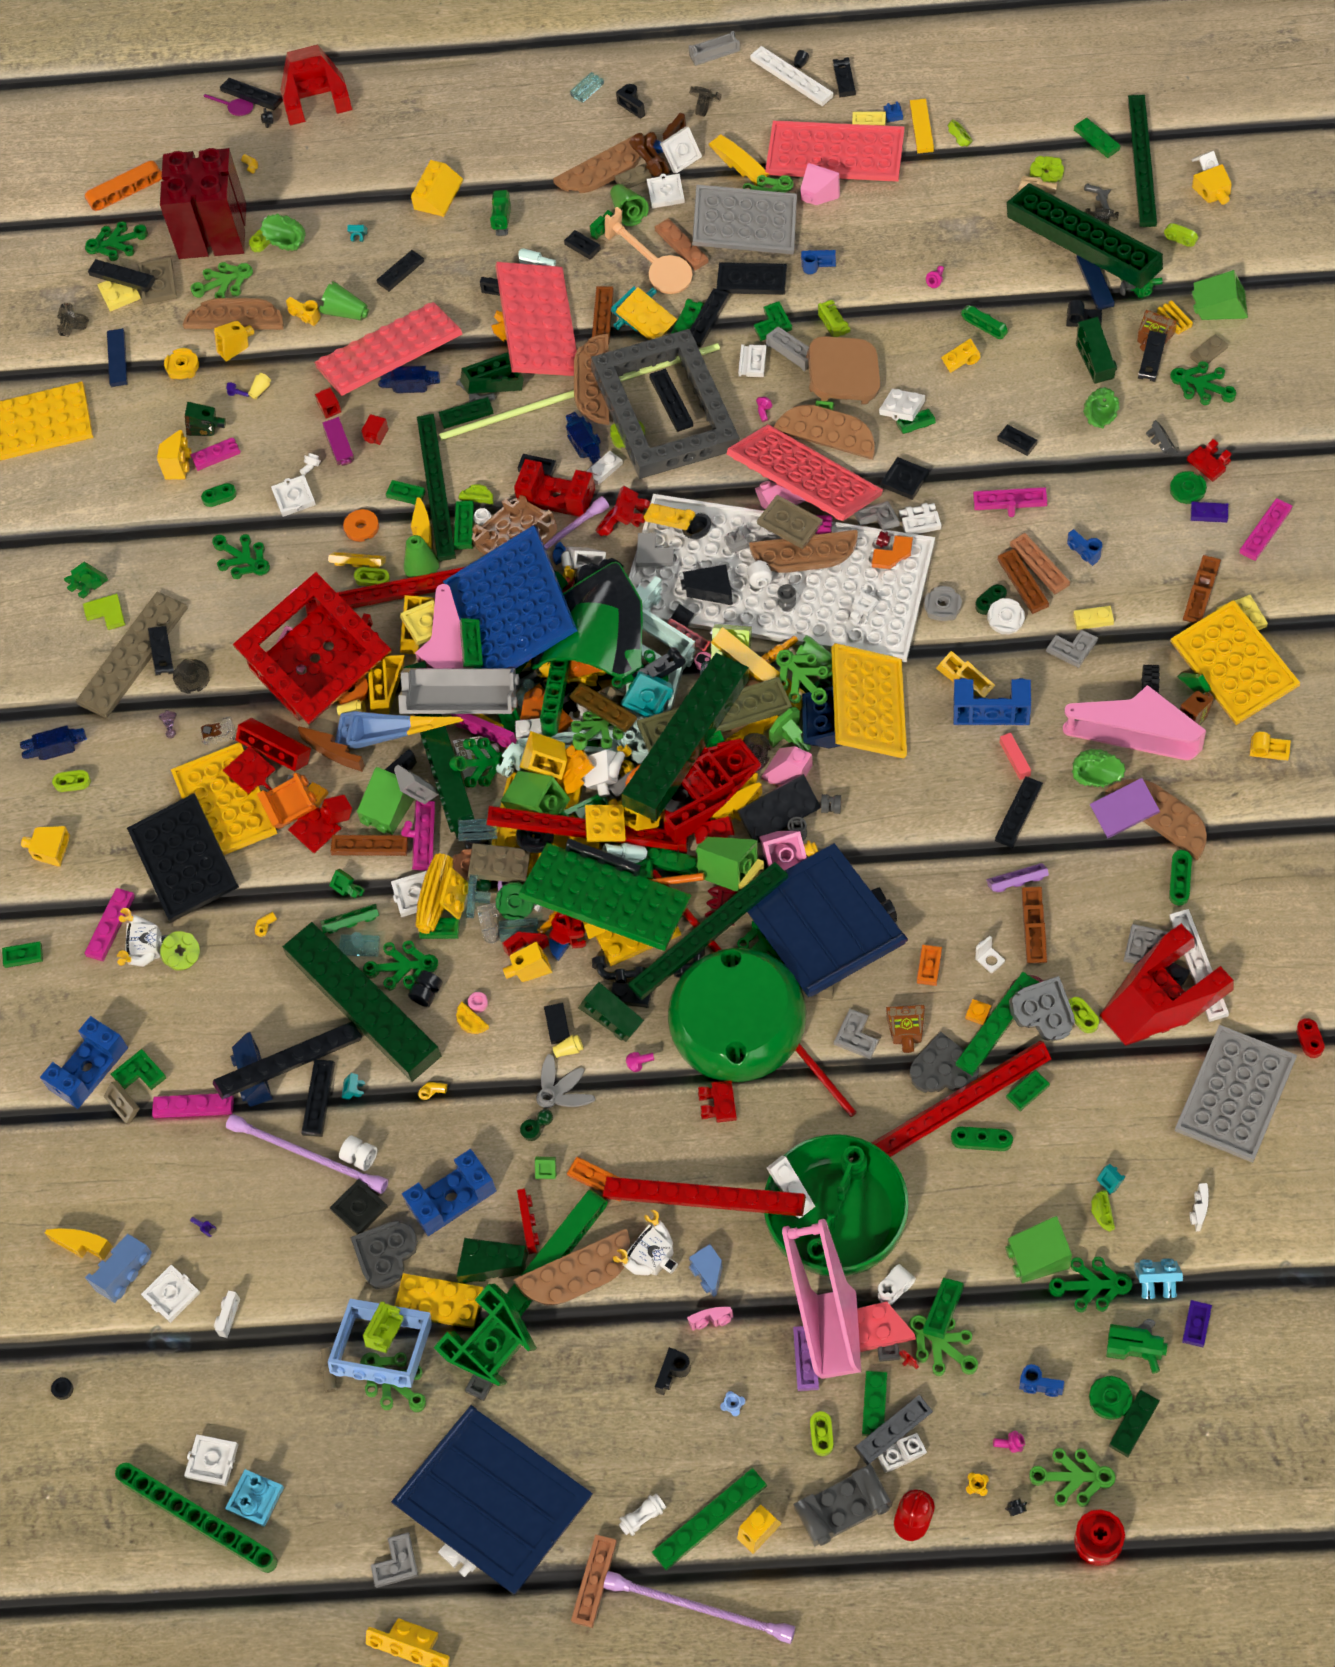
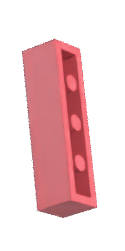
(700, 642)
(1015, 756)

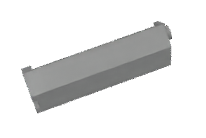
(458, 691)

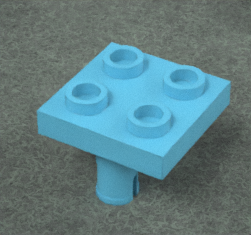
(1164, 1271)
(254, 1498)

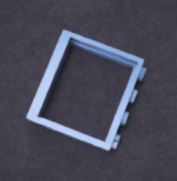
(366, 1310)

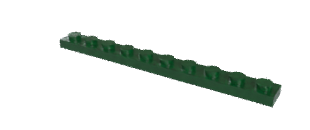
(1142, 161)
(436, 487)
(708, 930)

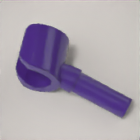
(231, 390)
(205, 1226)

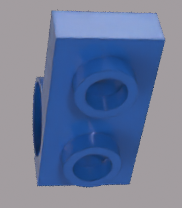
(818, 258)
(1088, 549)
(1050, 1387)

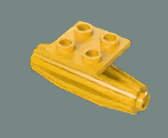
(440, 890)

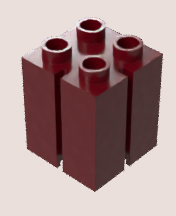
(203, 203)

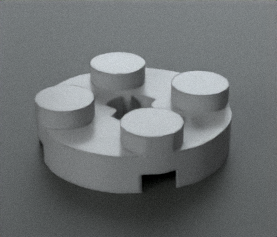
(939, 612)

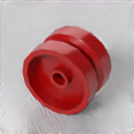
(1096, 1524)

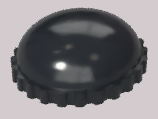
(698, 526)

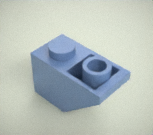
(708, 1267)

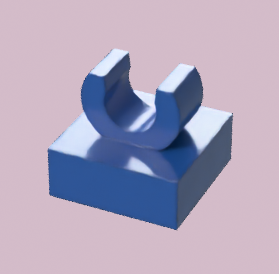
(893, 112)

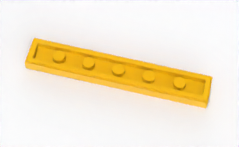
(757, 666)

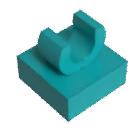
(356, 230)
(350, 1086)
(1110, 1178)

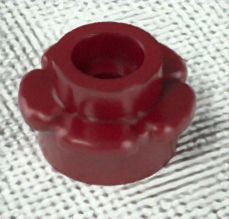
(883, 539)

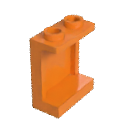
(288, 801)

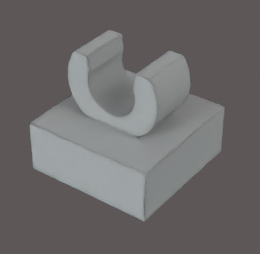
(736, 541)

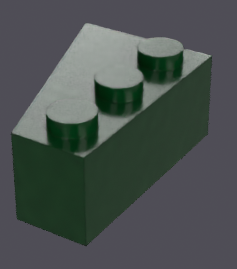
(1095, 350)
(491, 376)
(610, 1012)
(489, 1260)

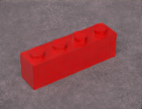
(273, 744)

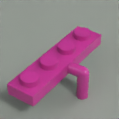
(1010, 499)
(422, 835)

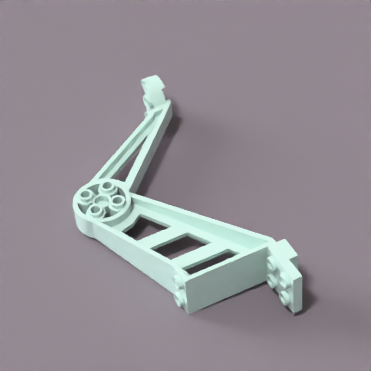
(663, 632)

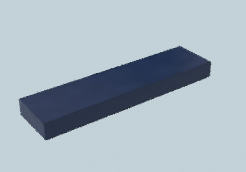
(1096, 284)
(117, 357)

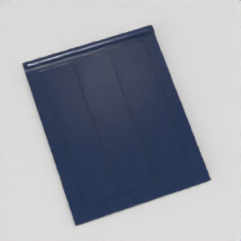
(825, 921)
(492, 1499)

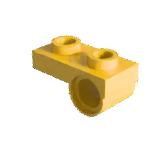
(307, 312)
(962, 354)
(1267, 747)

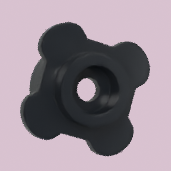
(267, 117)
(1016, 1507)

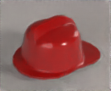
(914, 1515)

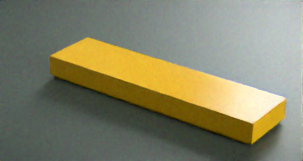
(921, 126)

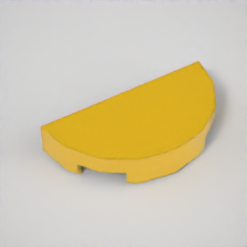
(469, 1020)

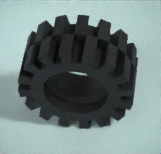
(1150, 677)

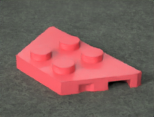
(881, 1326)

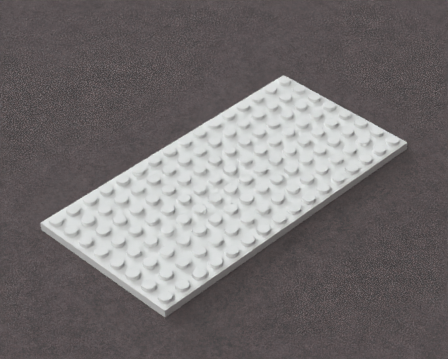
(822, 594)

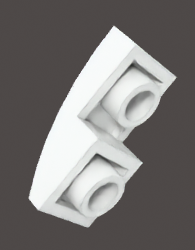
(1200, 1208)
(902, 1453)

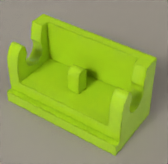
(832, 319)
(383, 1327)

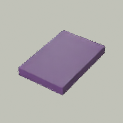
(1124, 808)

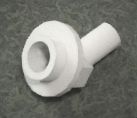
(312, 461)

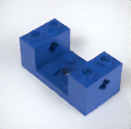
(992, 711)
(100, 1048)
(468, 1181)

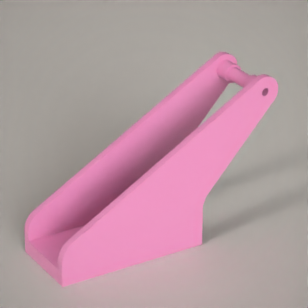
(444, 646)
(1140, 724)
(827, 1318)

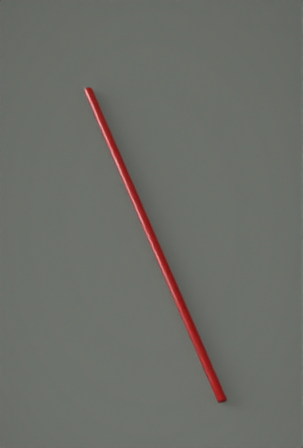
(800, 1050)

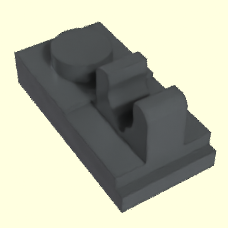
(1161, 436)

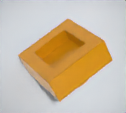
(319, 792)
(978, 1012)

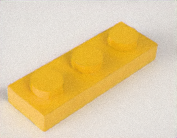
(357, 560)

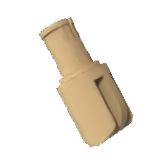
(1049, 187)

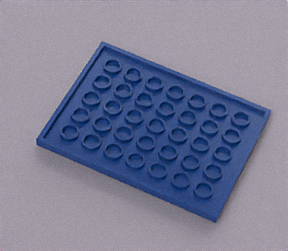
(514, 600)

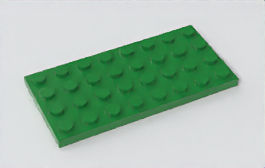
(605, 896)

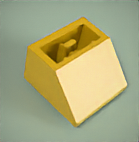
(174, 456)
(544, 756)

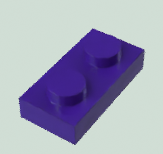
(1209, 512)
(1197, 1323)

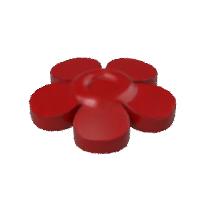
(908, 1359)

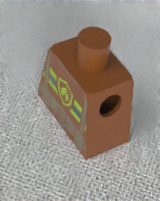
(1157, 323)
(1198, 705)
(906, 1025)

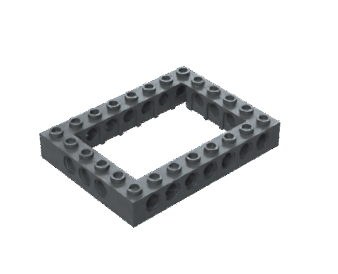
(679, 453)

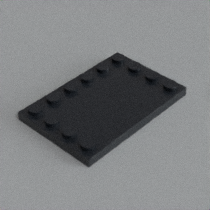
(182, 857)

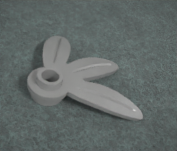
(556, 1092)

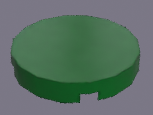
(1188, 487)
(510, 905)
(1110, 1397)

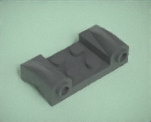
(843, 1505)

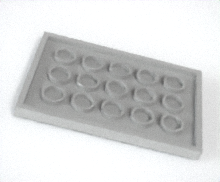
(744, 219)
(1235, 1093)

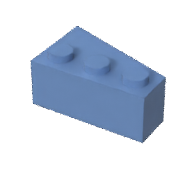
(120, 1268)

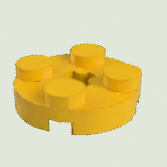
(184, 371)

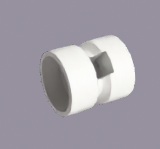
(355, 1151)

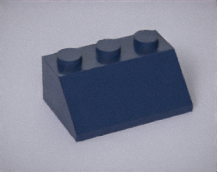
(819, 721)
(246, 1053)

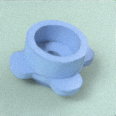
(731, 1397)

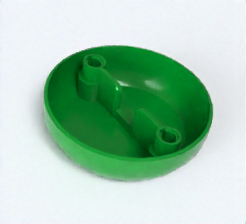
(737, 1013)
(859, 1200)

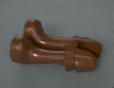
(644, 147)

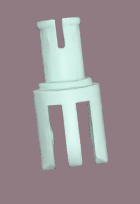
(535, 258)
(626, 851)

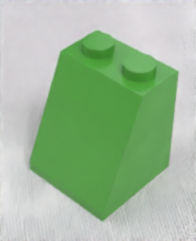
(1220, 297)
(535, 794)
(383, 802)
(726, 860)
(1039, 1251)

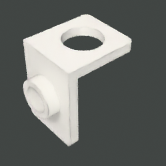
(1207, 160)
(983, 951)

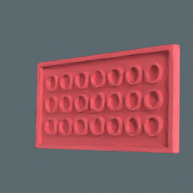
(849, 149)
(536, 318)
(387, 348)
(804, 472)

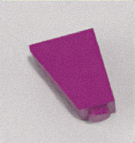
(338, 441)

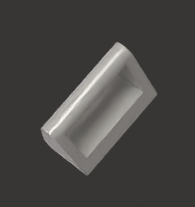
(414, 785)

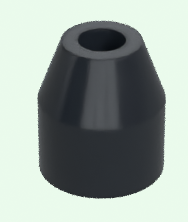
(800, 58)

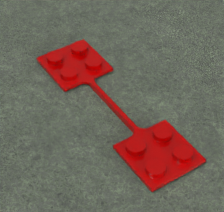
(251, 771)

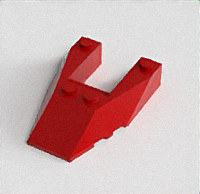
(311, 73)
(711, 783)
(1153, 1001)

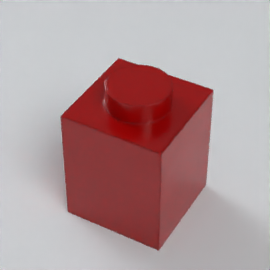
(328, 403)
(374, 429)
(336, 809)

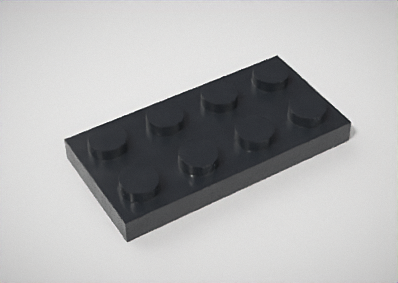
(752, 278)
(777, 807)

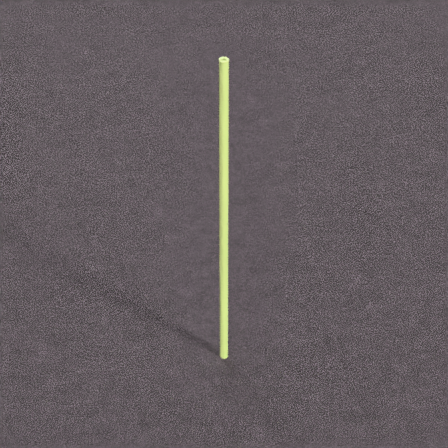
(558, 398)

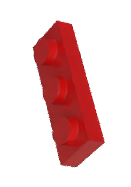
(528, 1221)

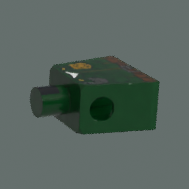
(202, 420)

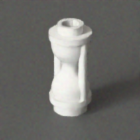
(650, 1509)

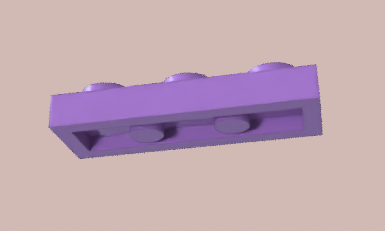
(1018, 877)
(806, 1377)

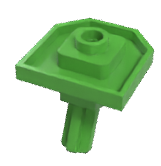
(787, 728)

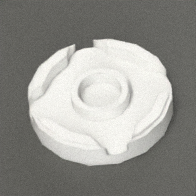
(1005, 616)

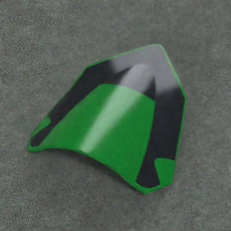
(607, 624)

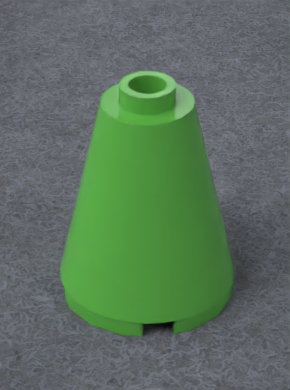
(633, 205)
(342, 303)
(419, 558)
(824, 656)

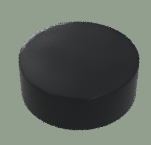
(62, 1388)

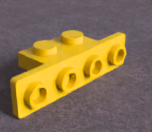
(409, 1643)

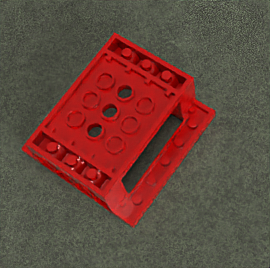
(354, 652)

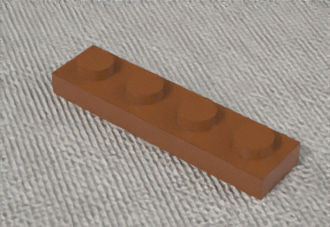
(602, 311)
(1023, 581)
(369, 845)

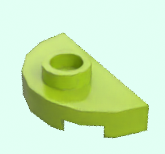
(477, 493)
(1102, 1211)

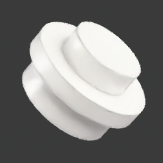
(481, 516)

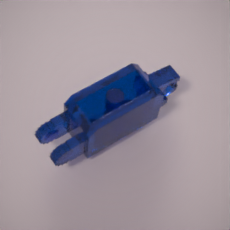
(409, 379)
(582, 437)
(52, 743)

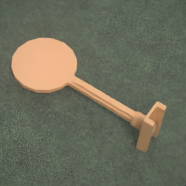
(666, 274)

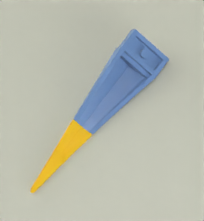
(366, 729)

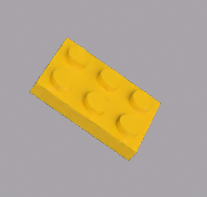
(646, 315)

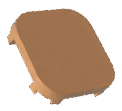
(843, 369)
(510, 521)

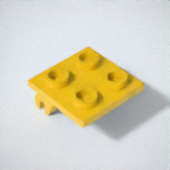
(605, 823)

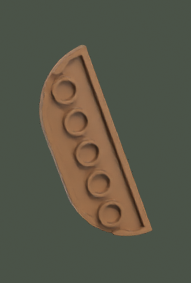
(599, 169)
(247, 311)
(586, 390)
(828, 429)
(819, 553)
(1174, 821)
(575, 1272)

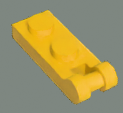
(669, 516)

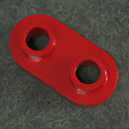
(606, 524)
(1310, 1036)

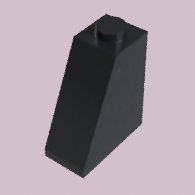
(708, 584)

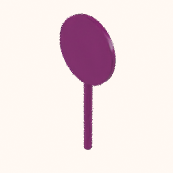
(236, 107)

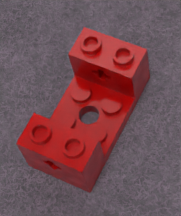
(538, 489)

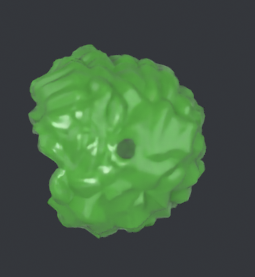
(283, 232)
(1099, 411)
(1097, 768)

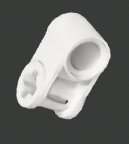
(897, 1283)

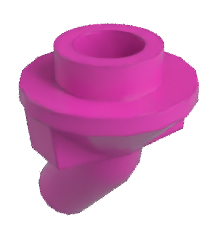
(935, 278)
(763, 404)
(635, 1060)
(1014, 1442)

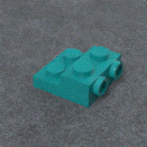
(647, 695)

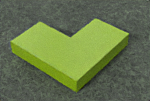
(106, 607)

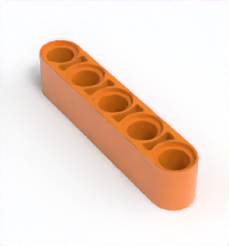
(123, 185)

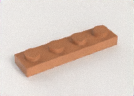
(681, 244)
(1040, 563)
(593, 1581)

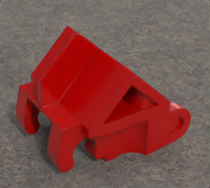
(567, 930)

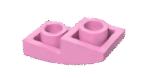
(718, 1316)

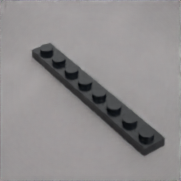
(286, 1060)

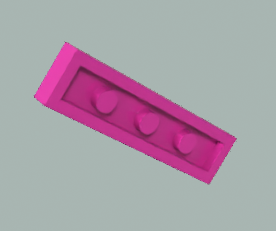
(1266, 529)
(485, 729)
(109, 925)
(191, 1105)

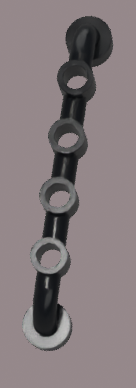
(621, 975)

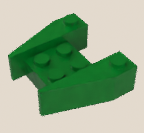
(492, 1341)

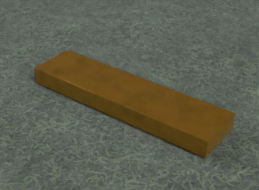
(603, 707)

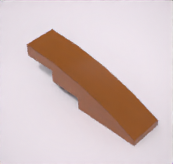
(1201, 589)
(325, 744)
(1034, 925)

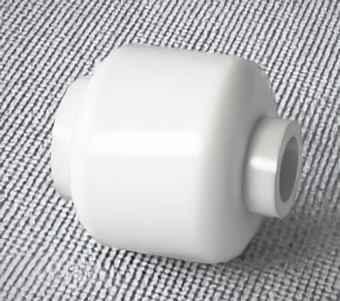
(759, 574)

